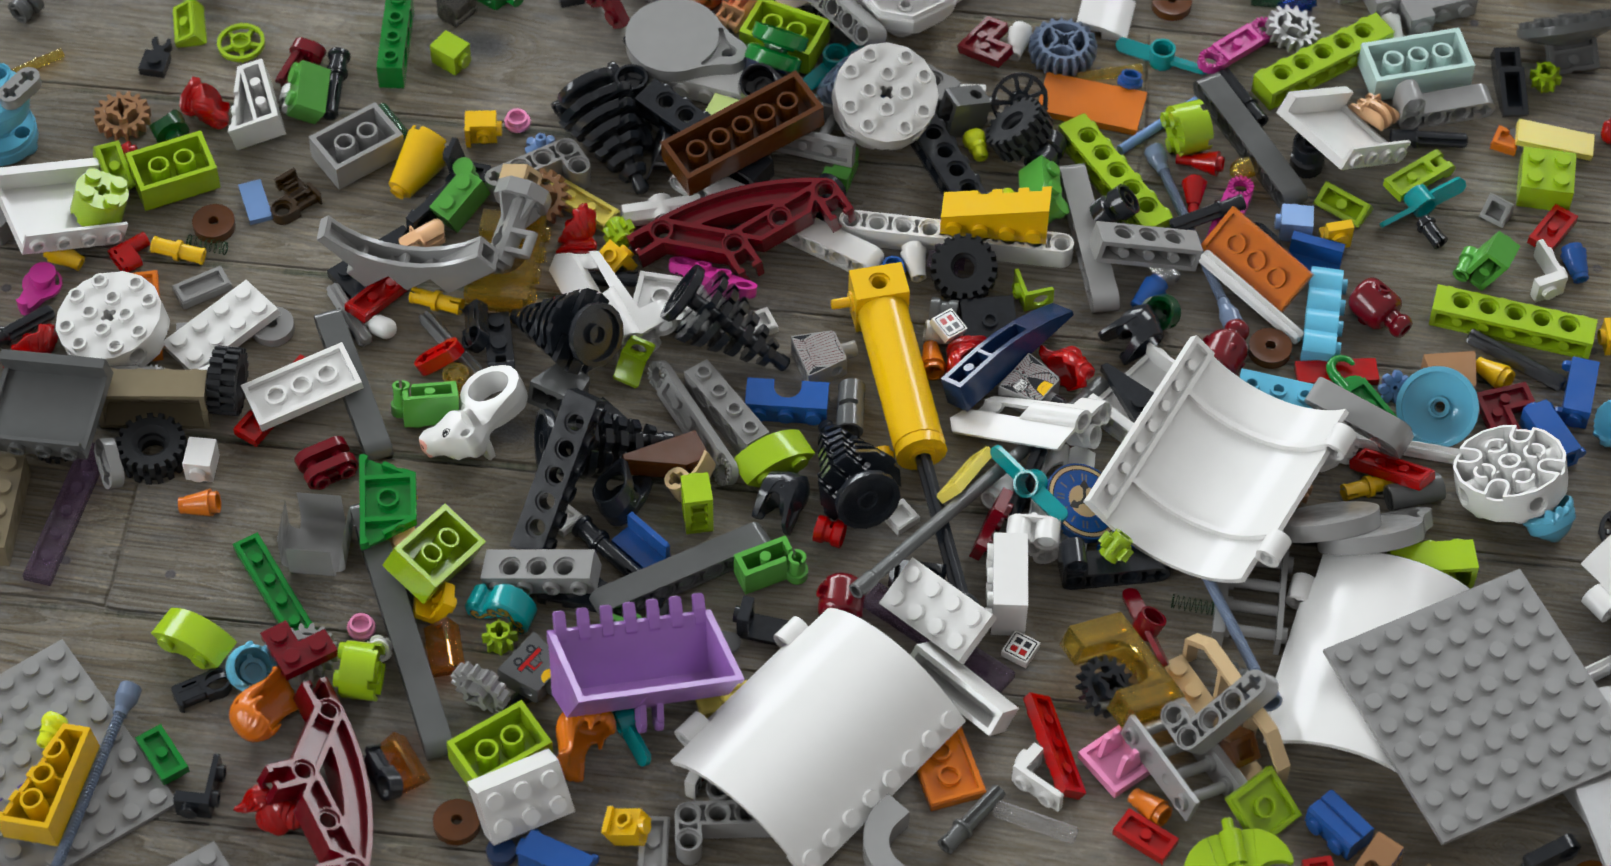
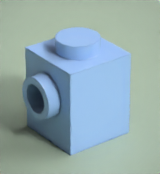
(1294, 218)

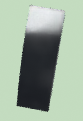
(1509, 81)

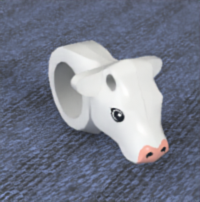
(468, 430)

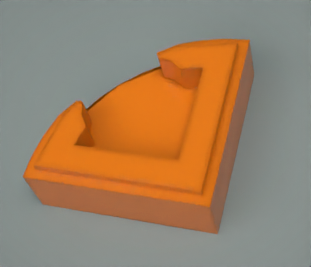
(1503, 142)

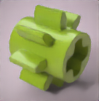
(1545, 77)
(617, 230)
(1115, 546)
(499, 637)

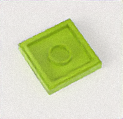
(1264, 803)

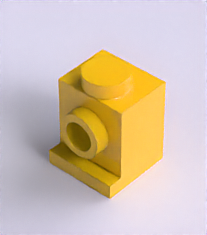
(481, 127)
(626, 826)

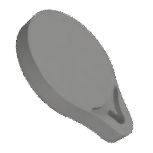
(682, 42)
(1332, 521)
(1398, 530)

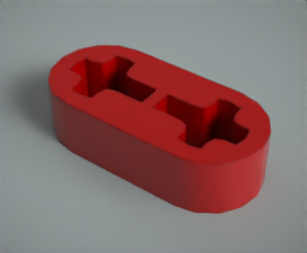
(439, 356)

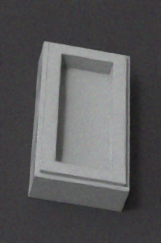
(202, 287)

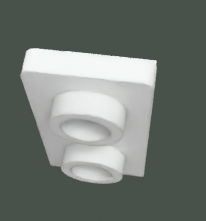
(1555, 276)
(1026, 780)

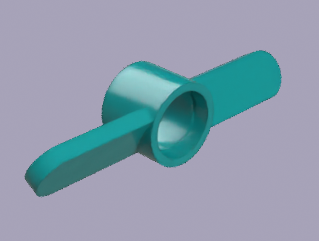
(831, 51)
(1150, 54)
(1423, 201)
(1040, 495)
(627, 728)

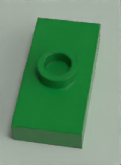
(162, 754)

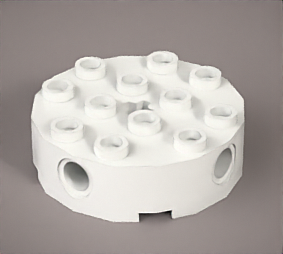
(898, 117)
(113, 319)
(1511, 473)

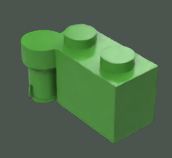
(307, 91)
(1042, 174)
(460, 196)
(1488, 261)
(426, 404)
(769, 565)

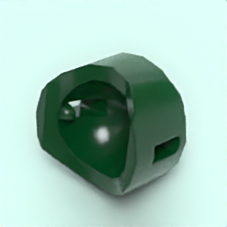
(169, 127)
(1166, 308)

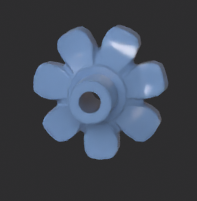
(540, 141)
(1391, 385)

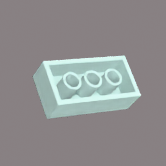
(1432, 59)

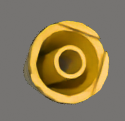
(417, 162)

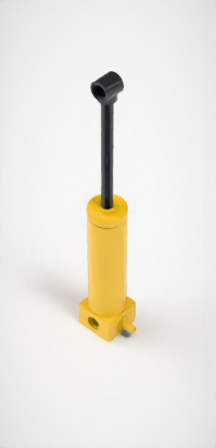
(880, 310)

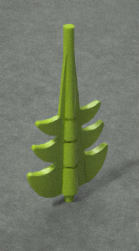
(1239, 848)

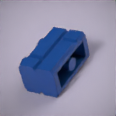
(1338, 825)

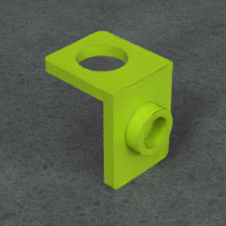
(1027, 298)
(631, 362)

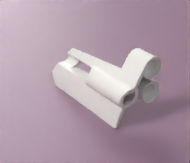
(572, 273)
(1040, 425)
(1043, 530)

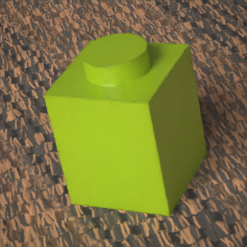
(450, 53)

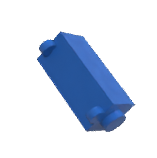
(1578, 391)
(1544, 417)
(546, 851)

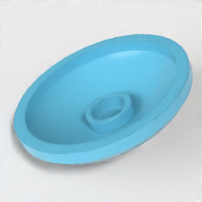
(1418, 402)

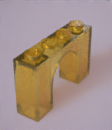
(517, 287)
(1117, 638)

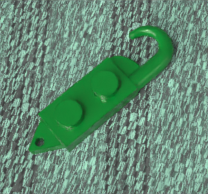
(1355, 384)

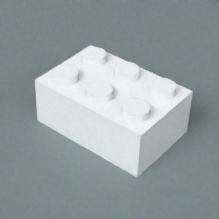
(1007, 582)
(521, 796)

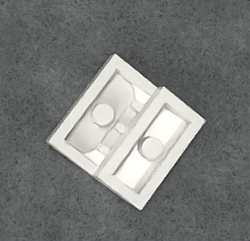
(1108, 17)

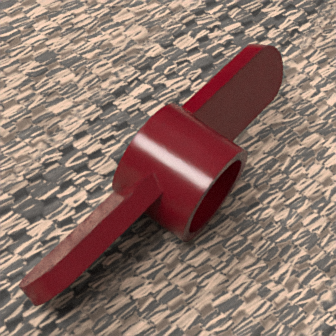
(1146, 621)

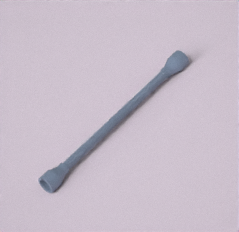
(1158, 160)
(1237, 636)
(125, 699)

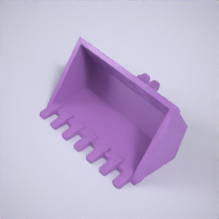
(639, 660)

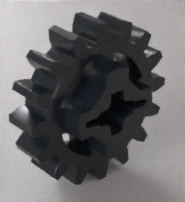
(1101, 687)

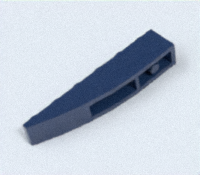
(1000, 355)

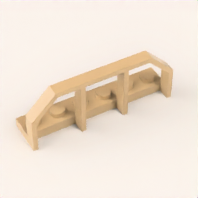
(1199, 697)

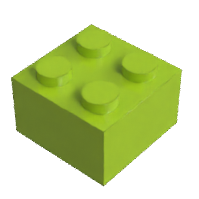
(1545, 178)

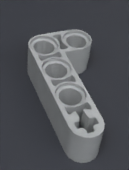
(1440, 106)
(561, 156)
(1366, 419)
(1253, 688)
(706, 828)

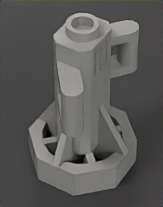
(520, 206)

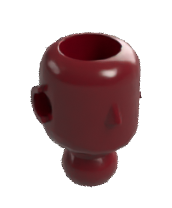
(1379, 307)
(1230, 344)
(835, 594)

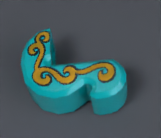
(502, 601)

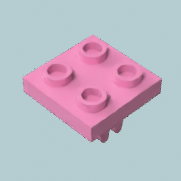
(1113, 762)

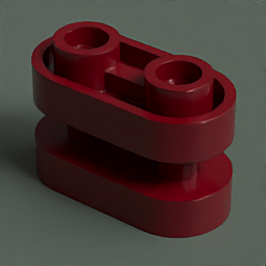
(326, 463)

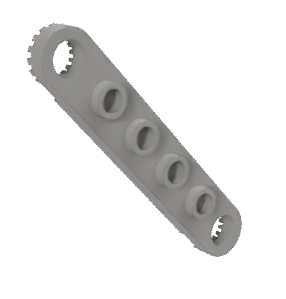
(690, 418)

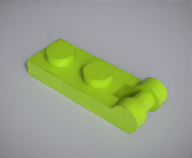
(1419, 172)

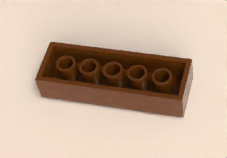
(742, 133)

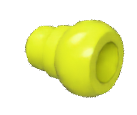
(976, 143)
(50, 725)

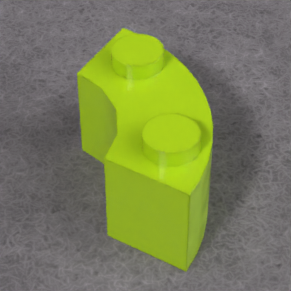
(775, 452)
(193, 637)

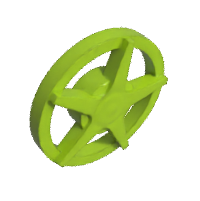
(241, 42)

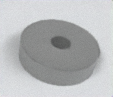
(279, 334)

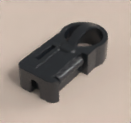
(476, 331)
(197, 690)
(382, 774)
(1553, 853)

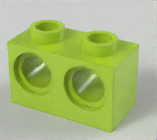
(697, 503)

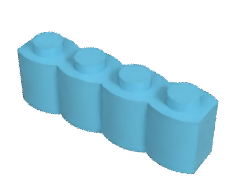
(1323, 313)

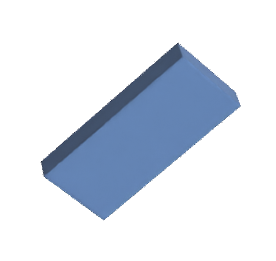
(255, 201)

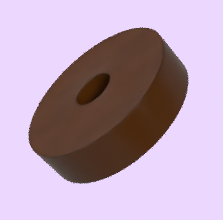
(1171, 11)
(217, 214)
(1267, 357)
(456, 833)

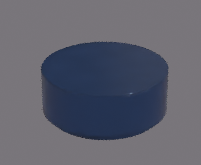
(502, 853)

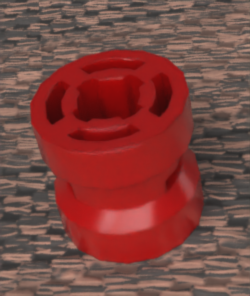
(829, 531)

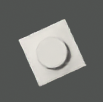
(201, 459)

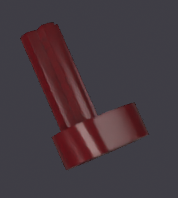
(301, 50)

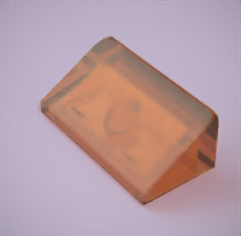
(443, 647)
(406, 762)

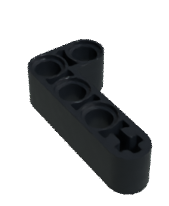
(1090, 569)

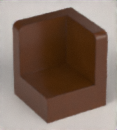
(1241, 747)

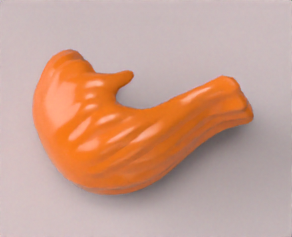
(261, 707)
(576, 736)

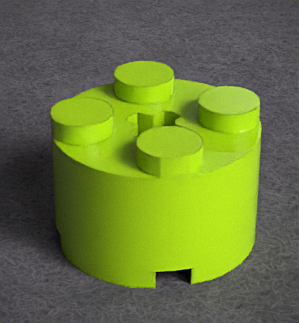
(1187, 128)
(99, 198)
(360, 670)

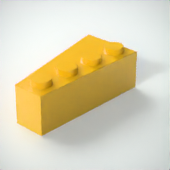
(998, 215)
(52, 788)

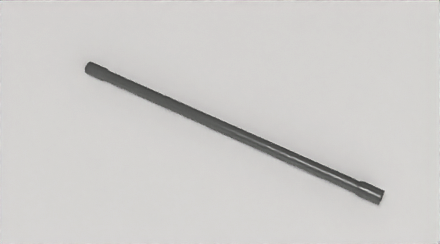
(871, 577)

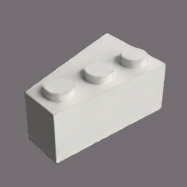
(255, 107)

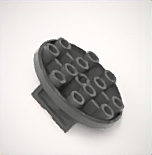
(1569, 38)

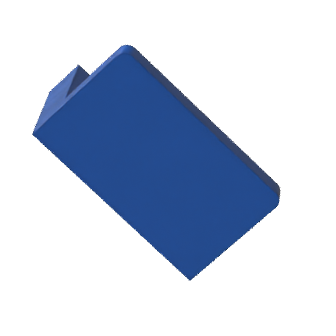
(1316, 251)
(641, 543)

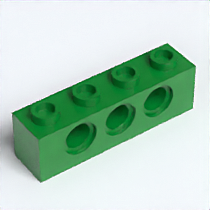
(395, 43)

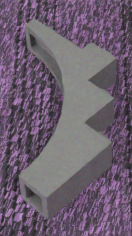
(1420, 15)
(408, 265)

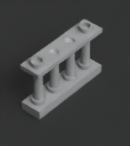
(822, 145)
(1278, 634)
(1154, 758)

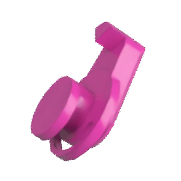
(38, 287)

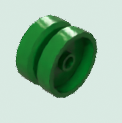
(776, 47)

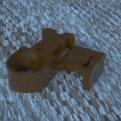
(299, 196)

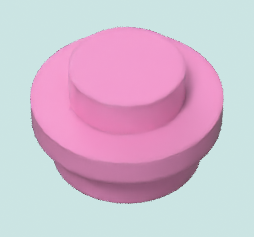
(517, 121)
(361, 627)

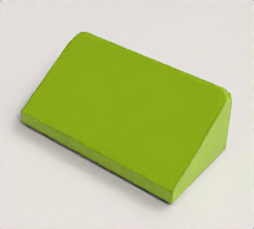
(189, 24)
(113, 161)
(1343, 204)

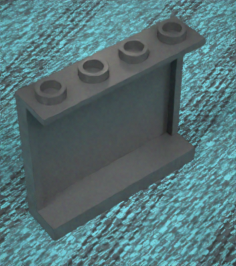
(51, 403)

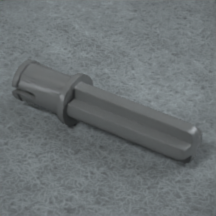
(963, 827)

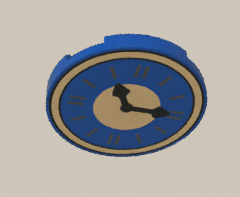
(1070, 487)

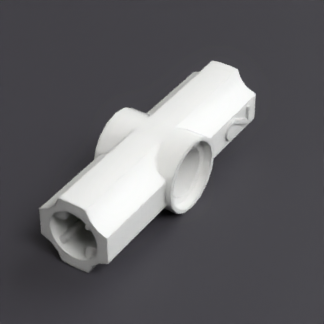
(657, 206)

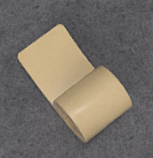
(672, 478)

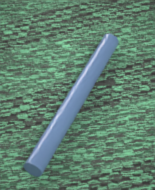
(1142, 135)

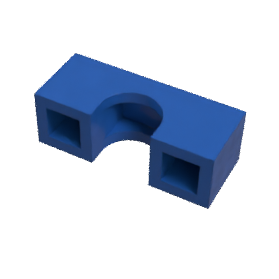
(807, 407)

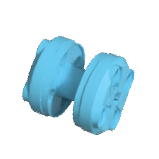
(17, 128)

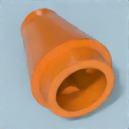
(933, 360)
(200, 503)
(1150, 806)

